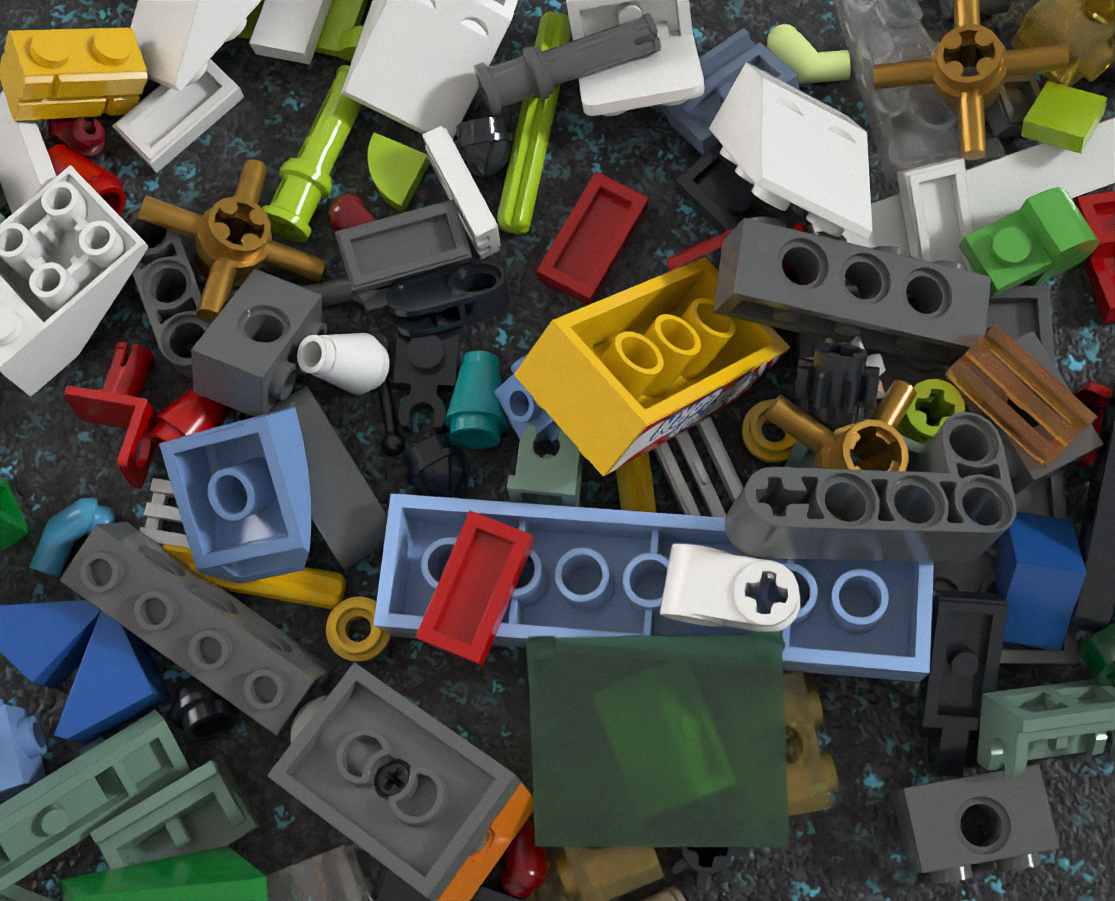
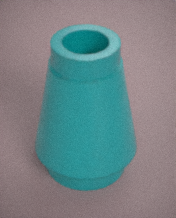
(474, 410)

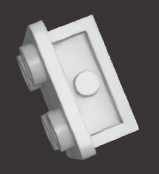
(648, 80)

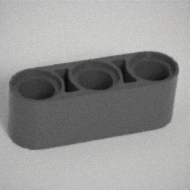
(158, 272)
(340, 496)

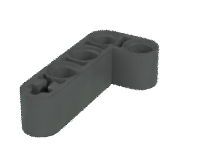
(955, 479)

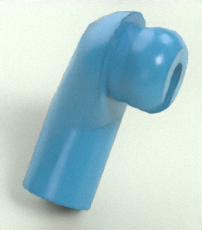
(64, 530)

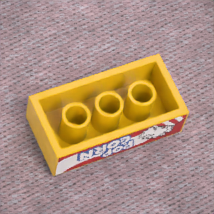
(646, 365)

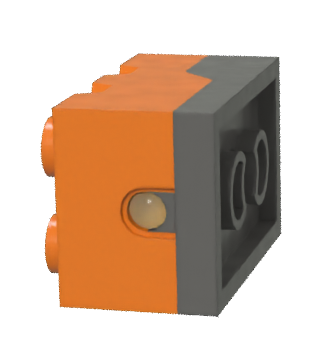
(403, 786)

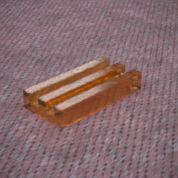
(1034, 376)

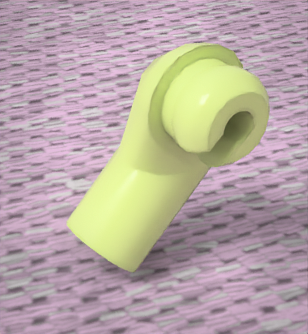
(804, 60)

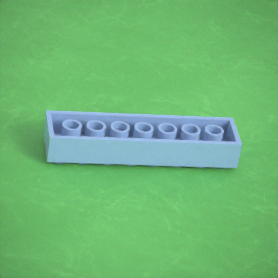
(608, 577)

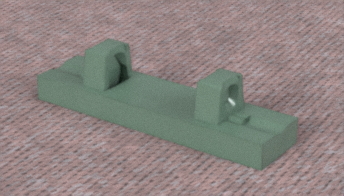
(86, 794)

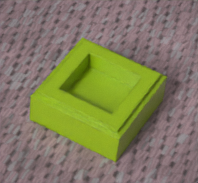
(1064, 117)

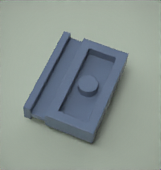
(720, 71)

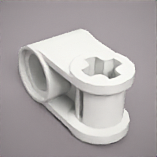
(715, 586)

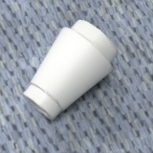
(345, 360)

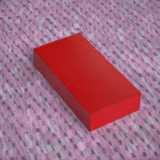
(592, 238)
(475, 588)

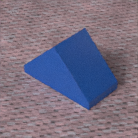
(1040, 578)
(47, 638)
(112, 684)

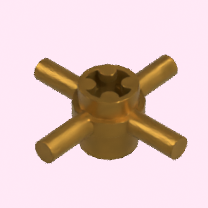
(969, 96)
(231, 240)
(871, 440)

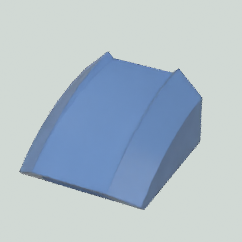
(244, 496)

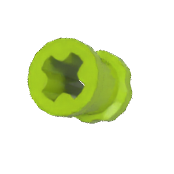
(941, 406)

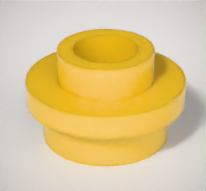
(757, 443)
(338, 630)

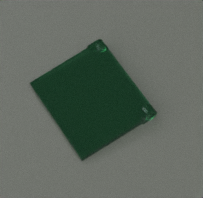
(659, 740)

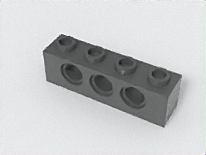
(757, 290)
(196, 624)

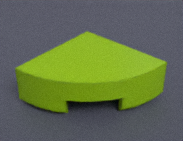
(395, 170)

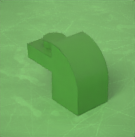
(1031, 243)

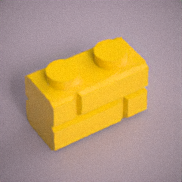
(71, 73)

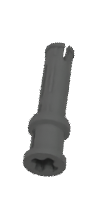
(539, 71)

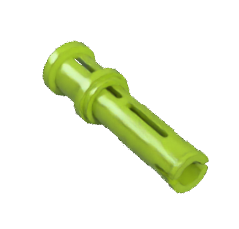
(307, 176)

